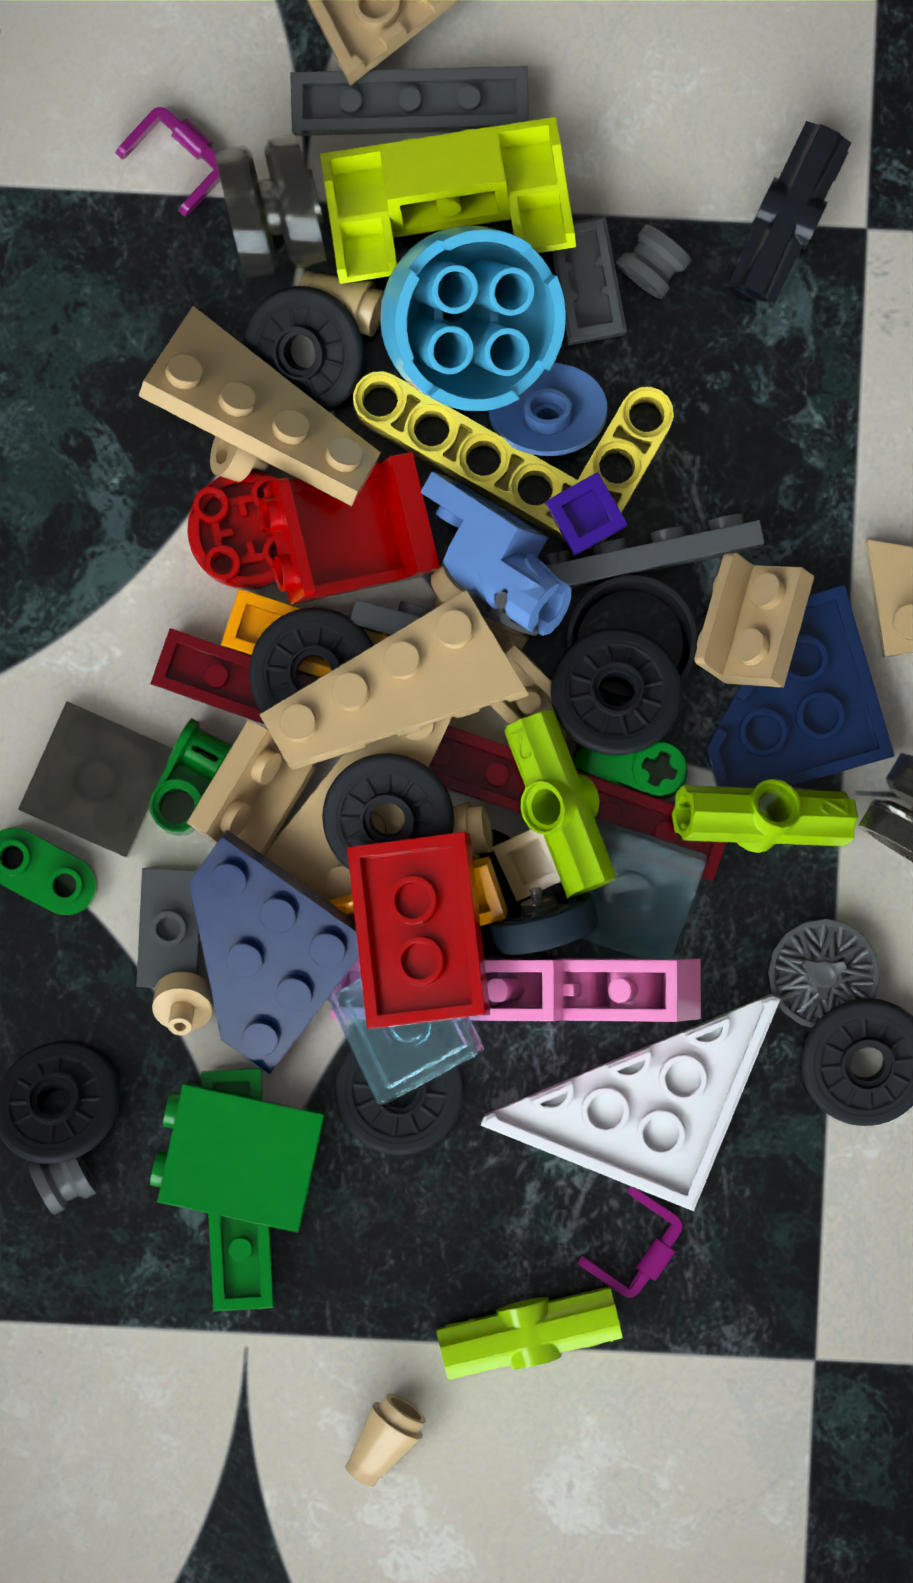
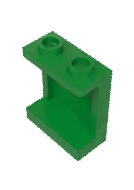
(238, 1156)

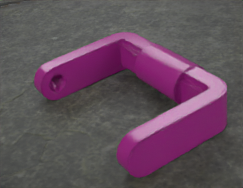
(188, 137)
(655, 1258)

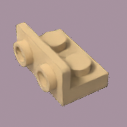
(753, 622)
(250, 791)

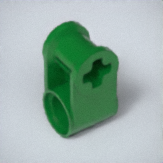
(630, 771)
(188, 772)

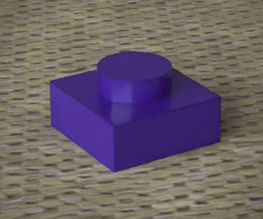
(586, 514)

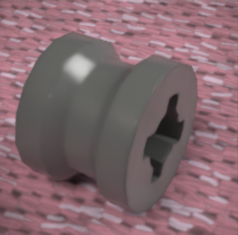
(653, 261)
(62, 1182)

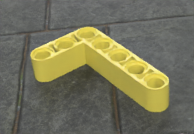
(515, 465)

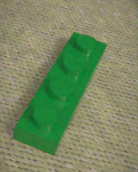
(239, 1248)

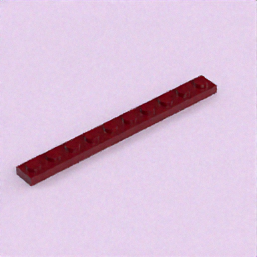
(461, 760)

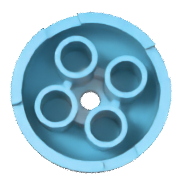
(502, 323)

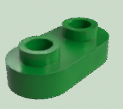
(41, 868)

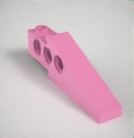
(586, 989)

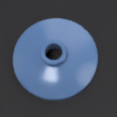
(555, 414)

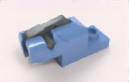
(498, 559)

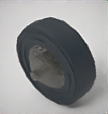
(544, 923)

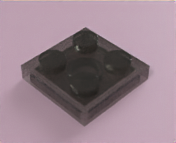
(96, 779)

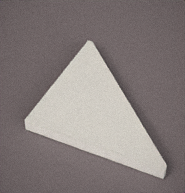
(653, 1112)

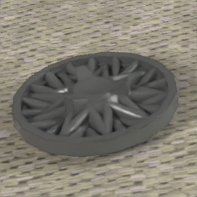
(821, 968)

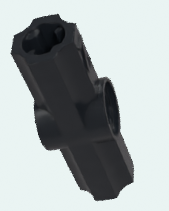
(789, 213)

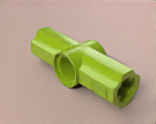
(560, 803)
(739, 817)
(529, 1333)

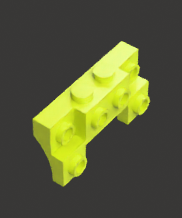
(446, 184)

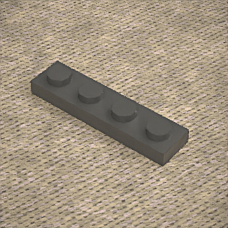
(408, 100)
(668, 549)

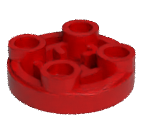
(229, 532)

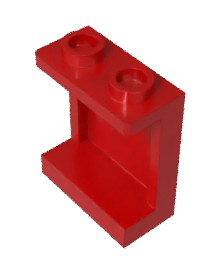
(345, 548)

